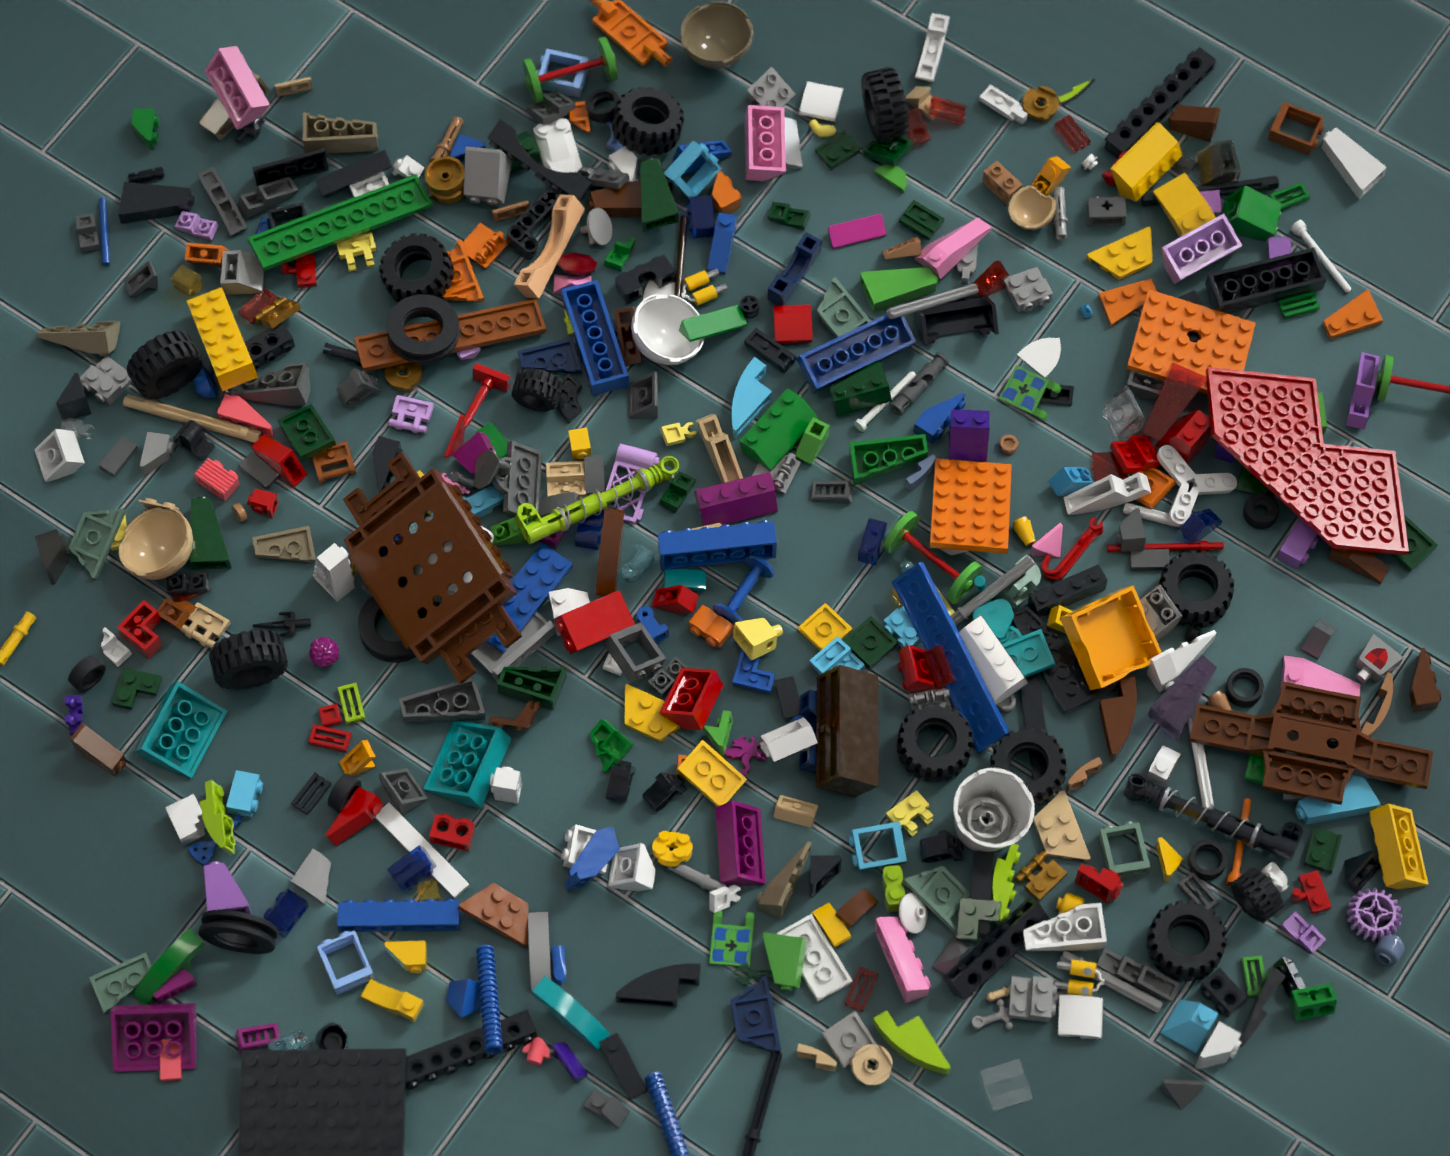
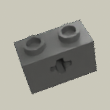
(1106, 211)

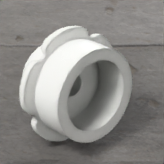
(1090, 162)

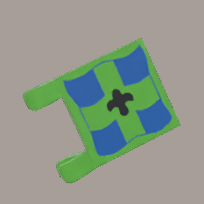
(1026, 390)
(731, 943)

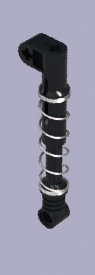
(1254, 835)

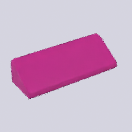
(856, 231)

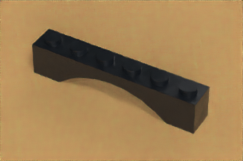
(505, 138)

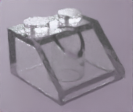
(1123, 414)

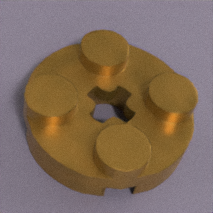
(1040, 113)
(406, 382)

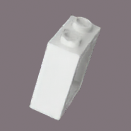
(788, 739)

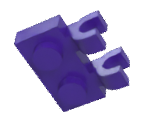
(76, 708)

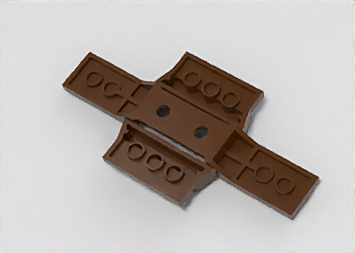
(1316, 718)

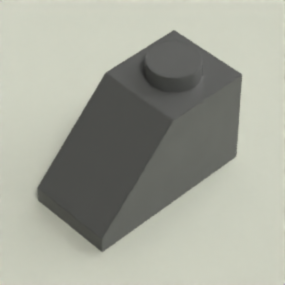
(1131, 533)

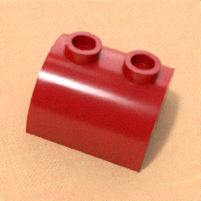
(914, 670)

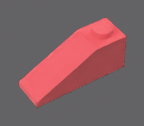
(239, 412)

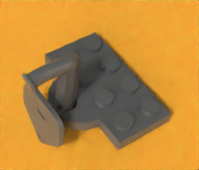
(514, 476)

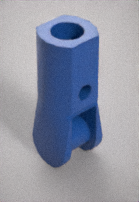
(558, 964)

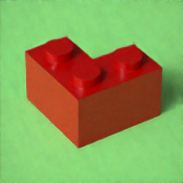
(138, 629)

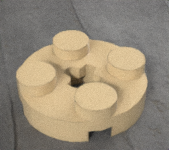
(869, 1076)

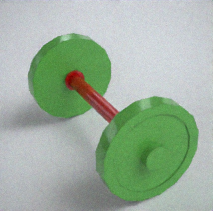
(606, 59)
(1385, 377)
(902, 532)

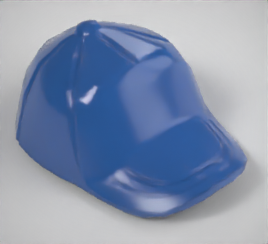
(204, 384)

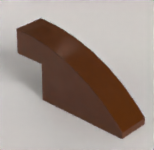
(610, 552)
(1118, 716)

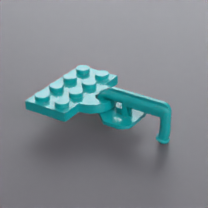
(1028, 651)

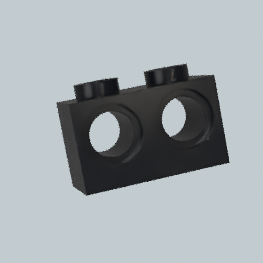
(1227, 989)

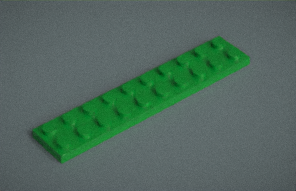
(339, 222)

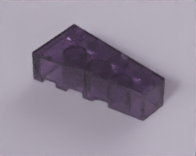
(1180, 700)

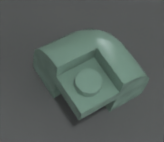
(1021, 587)

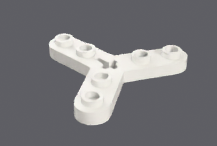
(1202, 484)

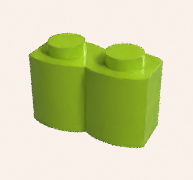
(893, 887)

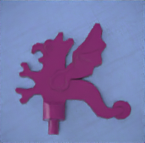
(747, 751)

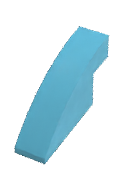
(749, 396)

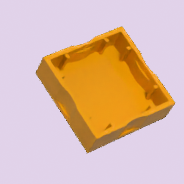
(1111, 637)

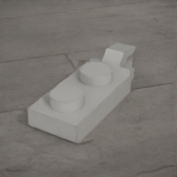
(967, 264)

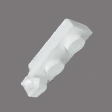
(1003, 104)

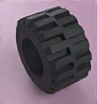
(536, 389)
(1257, 895)

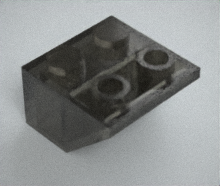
(1218, 163)

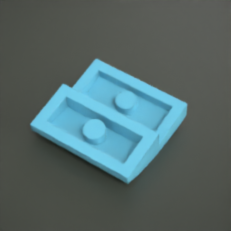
(835, 654)

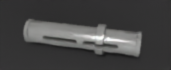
(1059, 195)
(697, 877)

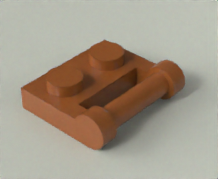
(333, 456)

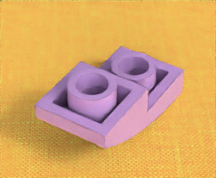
(195, 226)

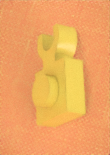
(676, 434)

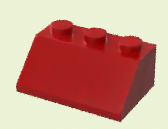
(692, 698)

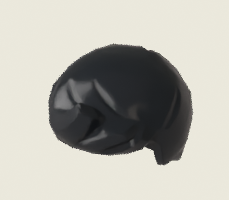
(331, 1037)

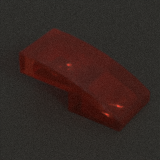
(917, 128)

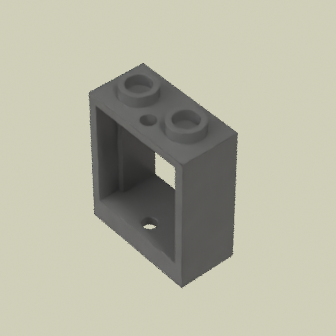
(636, 632)

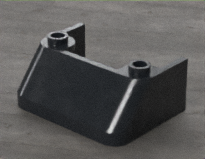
(957, 316)

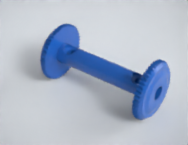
(758, 567)

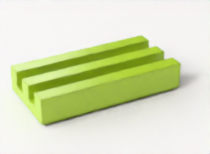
(355, 718)

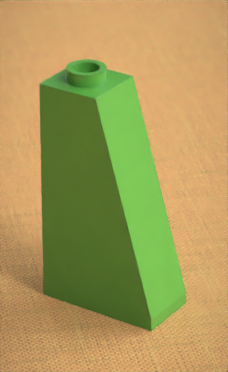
(896, 286)

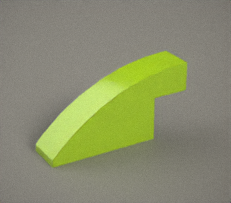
(912, 1042)

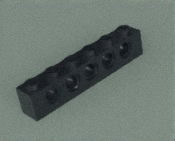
(1000, 938)

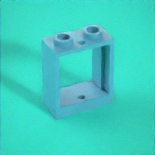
(702, 176)
(897, 841)

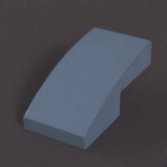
(923, 470)

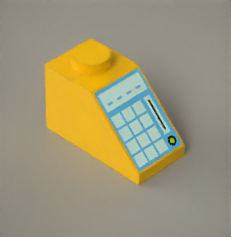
(409, 954)

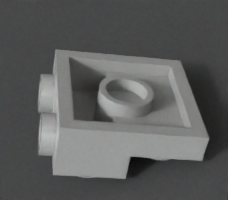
(1028, 289)
(106, 380)
(1032, 998)

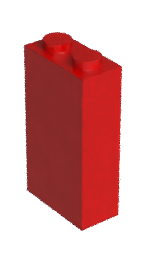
(593, 622)

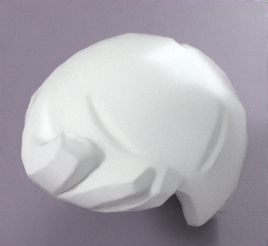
(1275, 874)

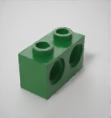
(1313, 1002)

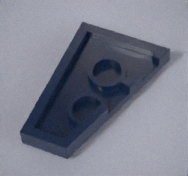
(552, 357)

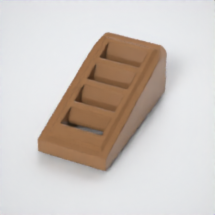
(908, 248)

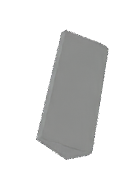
(792, 145)

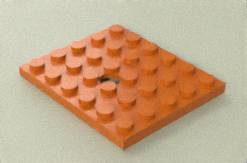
(1164, 340)

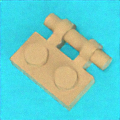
(207, 620)

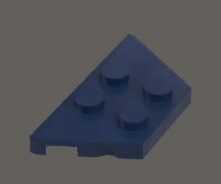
(755, 1017)

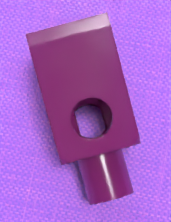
(470, 451)

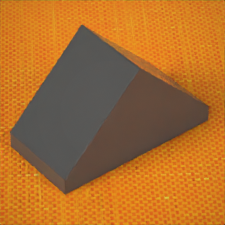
(1143, 385)
(1318, 638)

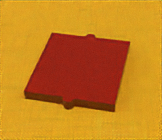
(1105, 465)

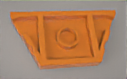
(464, 284)

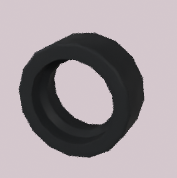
(598, 97)
(86, 673)
(1248, 674)
(343, 791)
(1214, 847)

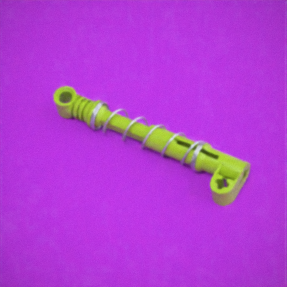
(562, 518)

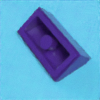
(569, 1061)

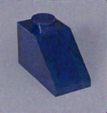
(1200, 525)

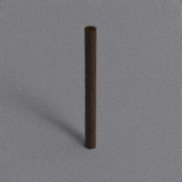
(681, 256)

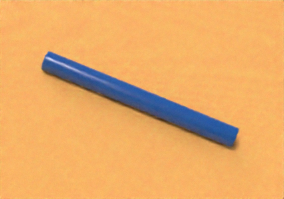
(104, 232)

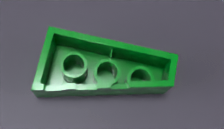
(883, 456)

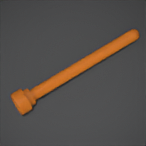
(1235, 873)

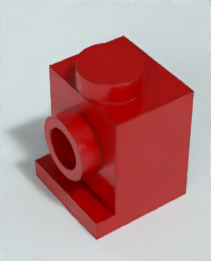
(263, 502)

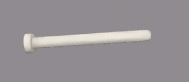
(861, 424)

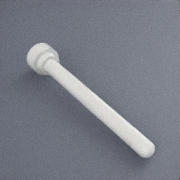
(1299, 229)

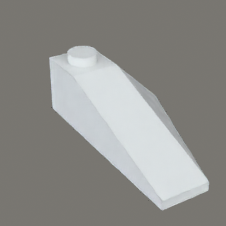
(1172, 663)
(1069, 931)

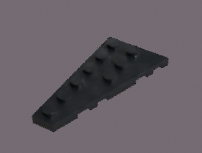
(1066, 678)

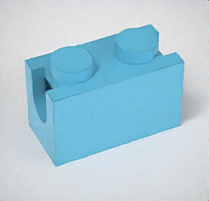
(244, 794)

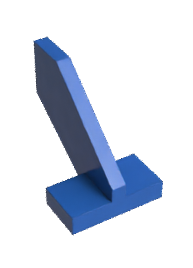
(593, 858)

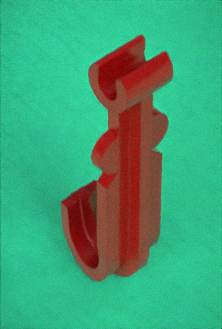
(1074, 554)

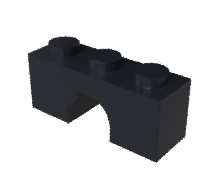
(657, 270)

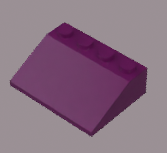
(141, 1027)

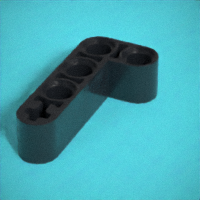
(535, 220)

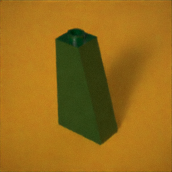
(656, 197)
(208, 543)

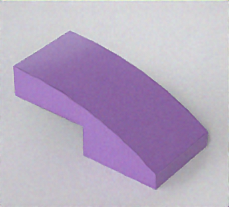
(1302, 933)

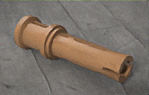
(444, 147)

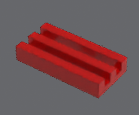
(327, 745)

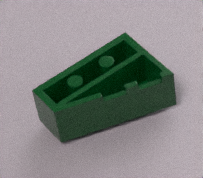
(861, 390)

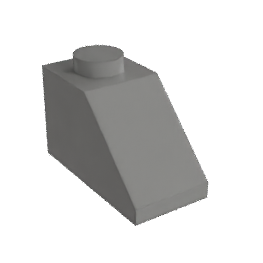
(155, 451)

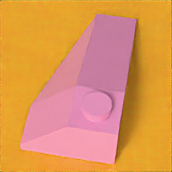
(951, 248)
(1309, 674)

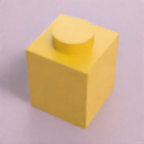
(579, 443)

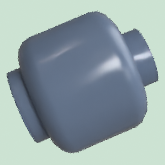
(1389, 949)

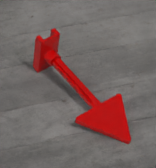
(488, 379)

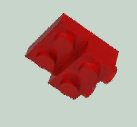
(1103, 885)

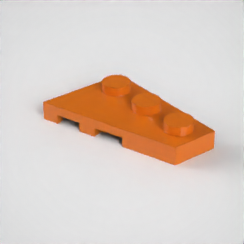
(1124, 300)
(1354, 316)

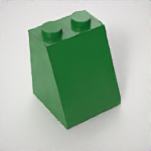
(1252, 213)

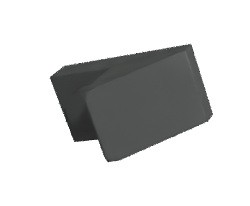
(141, 279)
(607, 1108)

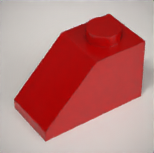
(675, 599)

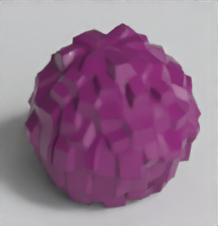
(324, 652)

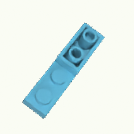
(484, 501)

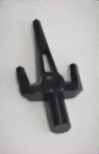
(290, 624)

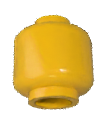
(1069, 902)

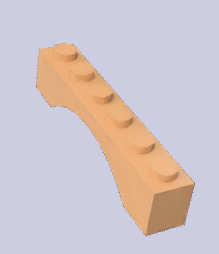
(565, 217)

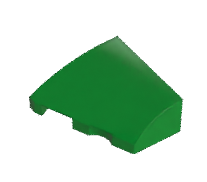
(609, 743)

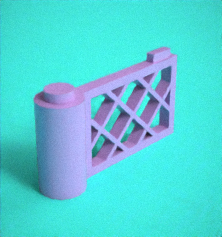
(631, 459)

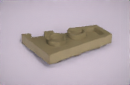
(286, 545)

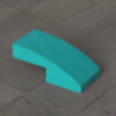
(689, 578)

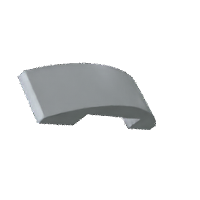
(539, 947)

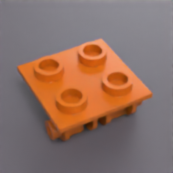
(484, 245)

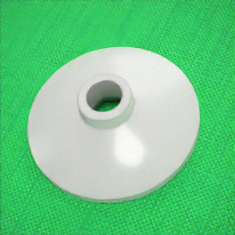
(912, 913)

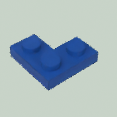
(750, 677)

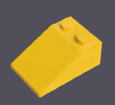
(1183, 205)

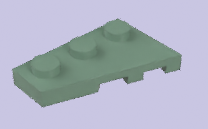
(119, 981)

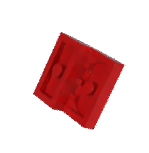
(793, 324)
(1135, 454)

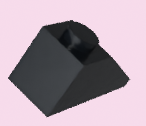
(622, 1066)

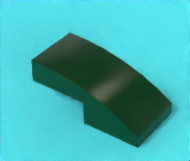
(785, 215)
(677, 492)

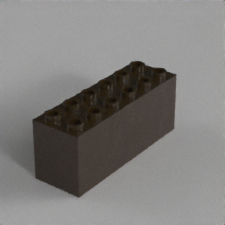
(847, 731)

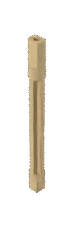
(184, 416)

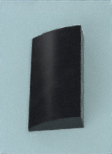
(292, 167)

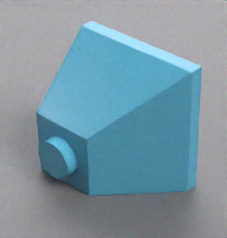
(1189, 1024)

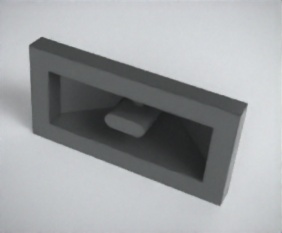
(951, 955)
(1182, 1091)

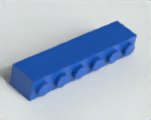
(398, 916)

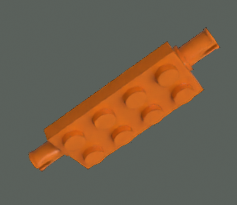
(630, 32)

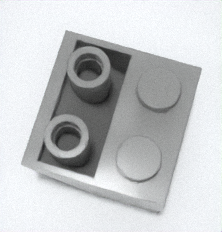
(241, 273)
(1160, 612)

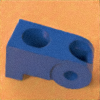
(656, 631)

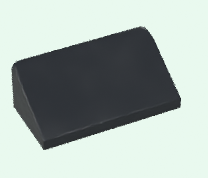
(1064, 397)

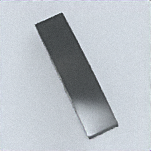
(222, 201)
(1138, 976)

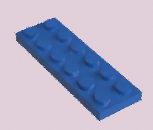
(533, 583)

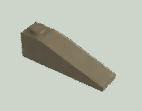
(94, 339)

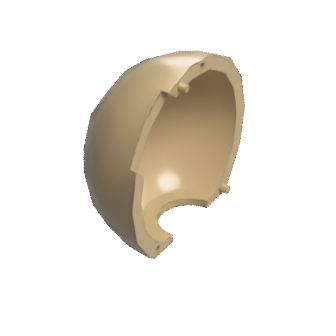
(1031, 208)

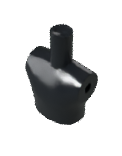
(252, 129)

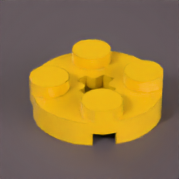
(668, 840)

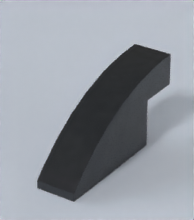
(659, 986)

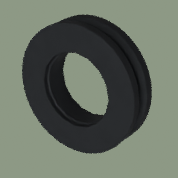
(421, 351)
(377, 646)
(238, 931)

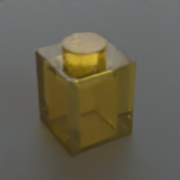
(187, 281)

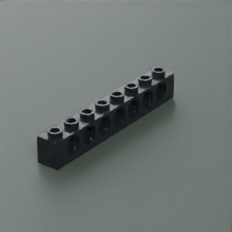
(1181, 89)
(462, 1044)

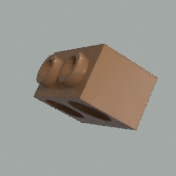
(1001, 182)

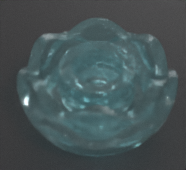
(905, 565)

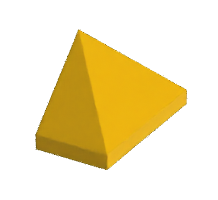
(1168, 858)

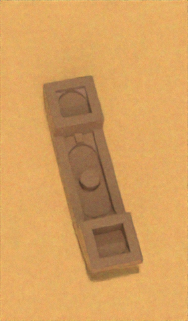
(1386, 693)

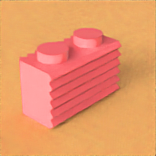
(217, 479)

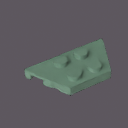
(840, 310)
(95, 537)
(940, 893)

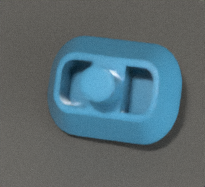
(1086, 311)

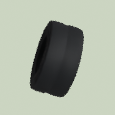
(1261, 500)

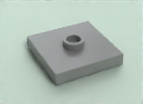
(847, 1037)

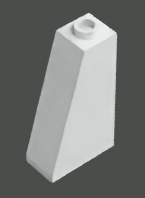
(1353, 162)

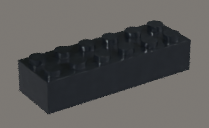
(1257, 285)

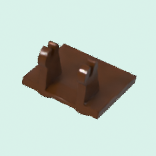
(523, 720)

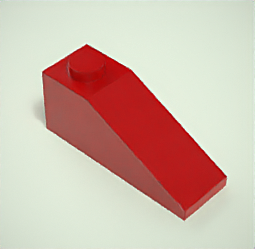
(357, 813)

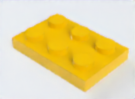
(711, 774)

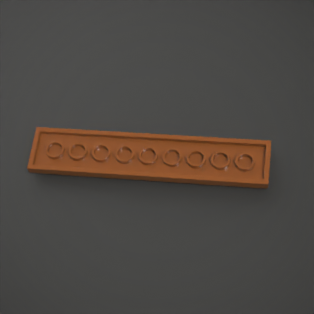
(475, 331)

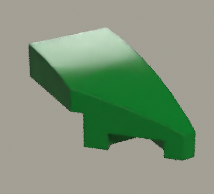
(619, 254)

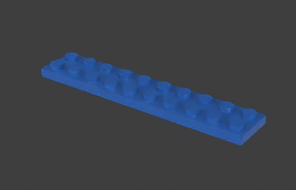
(937, 628)

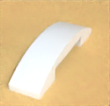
(933, 47)

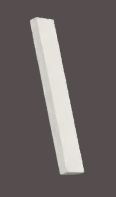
(411, 838)

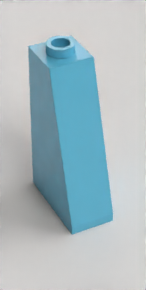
(1357, 800)

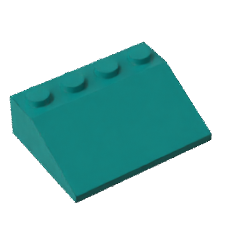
(181, 730)
(467, 763)

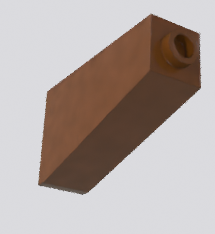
(618, 203)

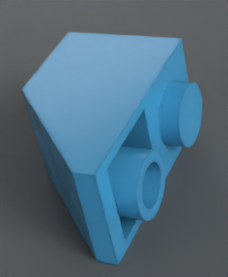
(1070, 480)

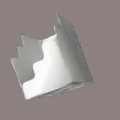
(187, 819)

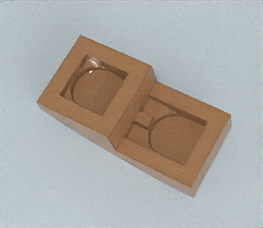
(1080, 776)

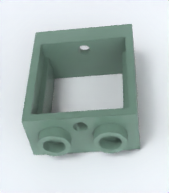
(1130, 869)

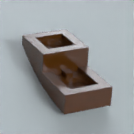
(856, 907)

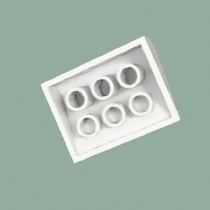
(992, 660)

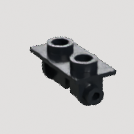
(1289, 969)

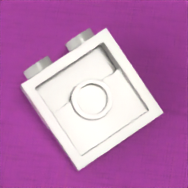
(577, 840)

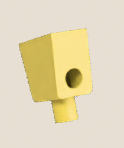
(756, 636)

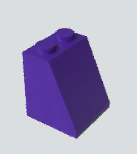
(969, 435)

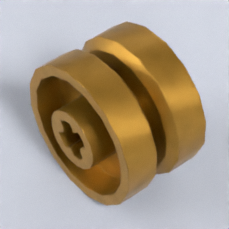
(445, 180)

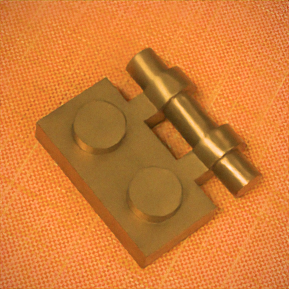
(277, 312)
(1045, 880)

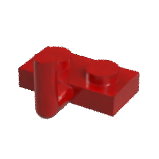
(304, 269)
(1313, 892)

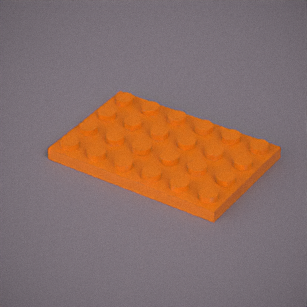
(971, 506)

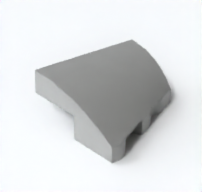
(313, 876)

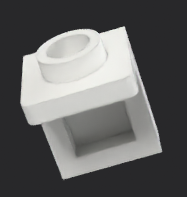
(407, 167)

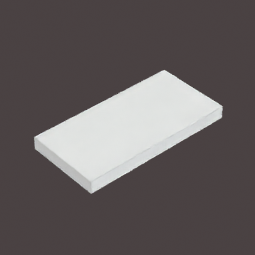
(821, 967)

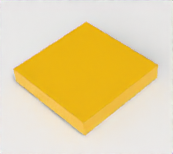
(824, 627)

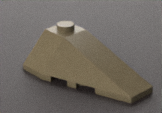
(779, 890)

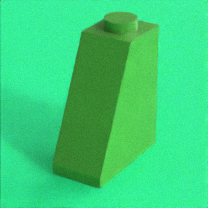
(786, 959)

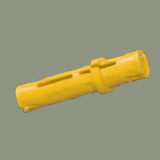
(20, 631)

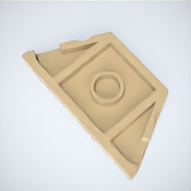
(1060, 830)

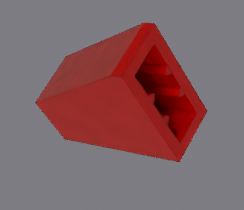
(280, 459)

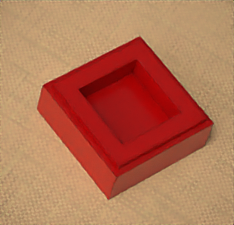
(330, 715)

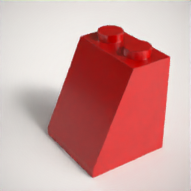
(1188, 435)

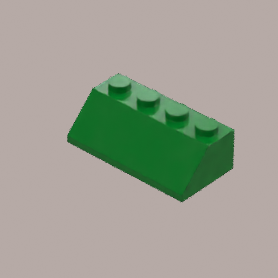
(777, 430)

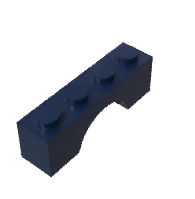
(803, 258)
(807, 756)

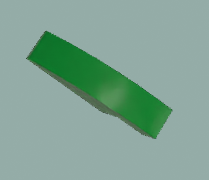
(168, 965)

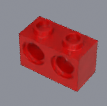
(449, 837)

